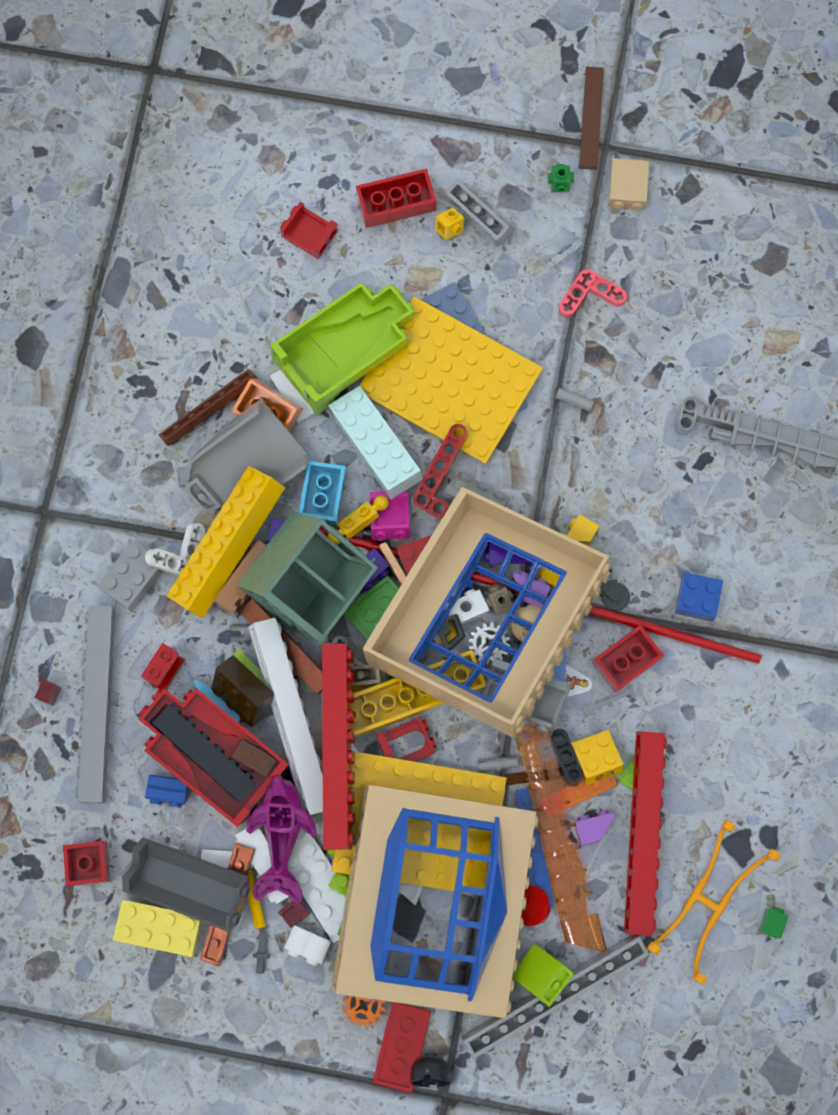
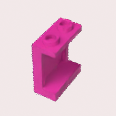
(392, 521)

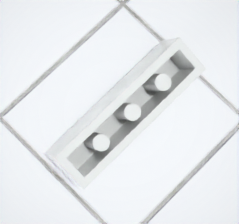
(261, 858)

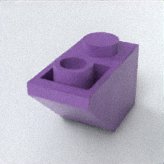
(538, 586)
(593, 829)

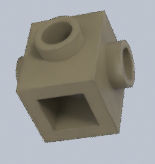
(498, 599)

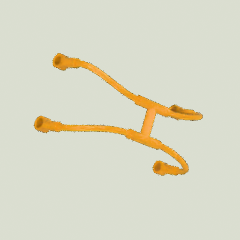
(717, 908)

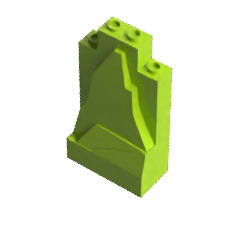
(342, 343)

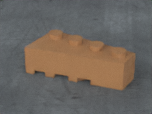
(231, 597)

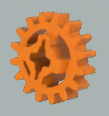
(369, 1013)

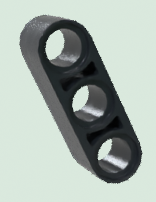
(566, 748)

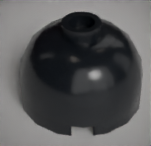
(430, 1071)

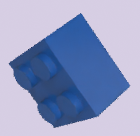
(698, 597)

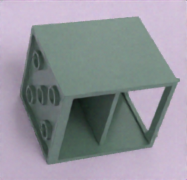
(307, 576)

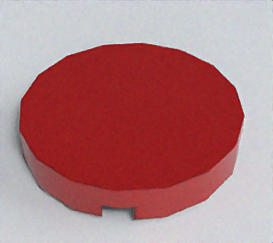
(537, 906)

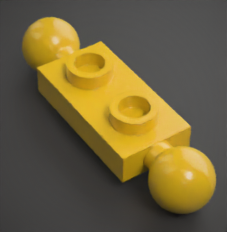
(360, 518)

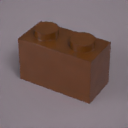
(253, 758)

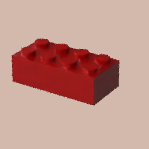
(396, 198)

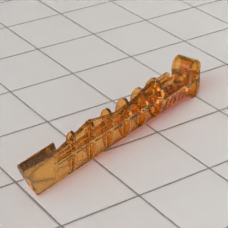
(561, 858)

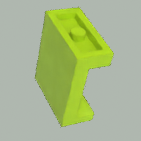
(542, 975)

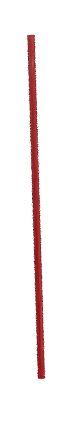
(600, 612)

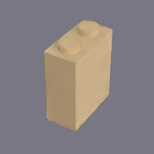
(628, 184)

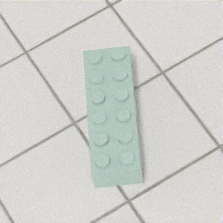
(375, 442)

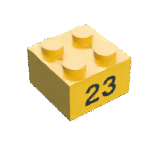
(598, 757)

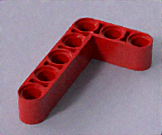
(440, 476)

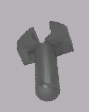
(561, 952)

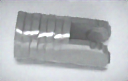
(237, 627)

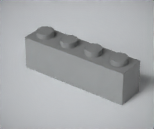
(479, 211)

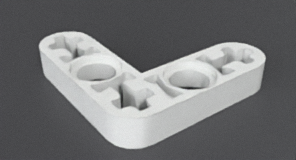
(184, 556)

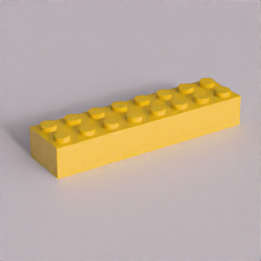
(225, 541)
(398, 701)

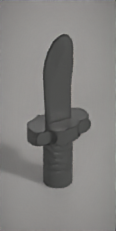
(261, 952)

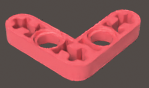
(591, 286)

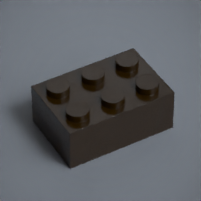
(242, 691)

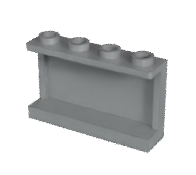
(546, 709)

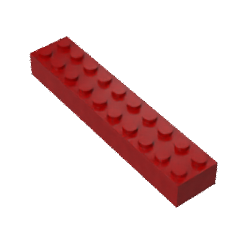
(337, 751)

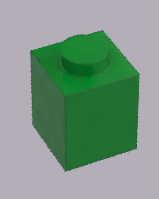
(773, 922)

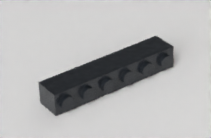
(202, 752)

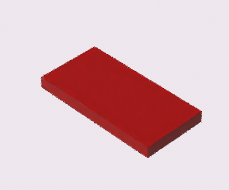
(401, 1046)

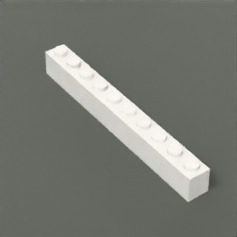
(289, 713)

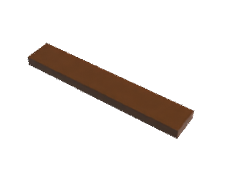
(591, 118)

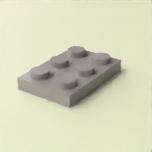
(480, 488)

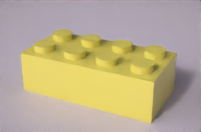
(157, 928)

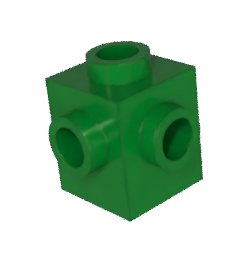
(560, 178)

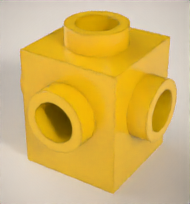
(449, 223)

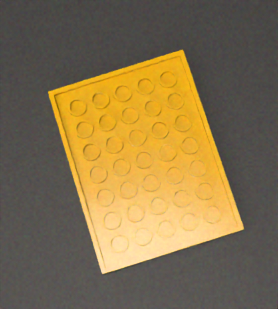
(453, 378)
(424, 867)

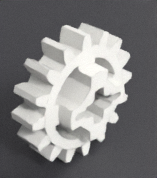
(481, 633)

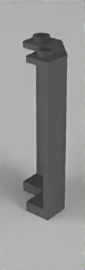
(186, 884)

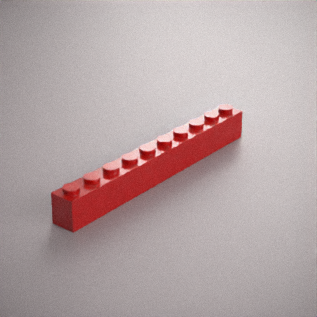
(644, 833)

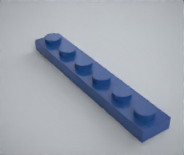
(538, 872)

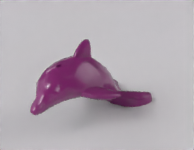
(282, 820)

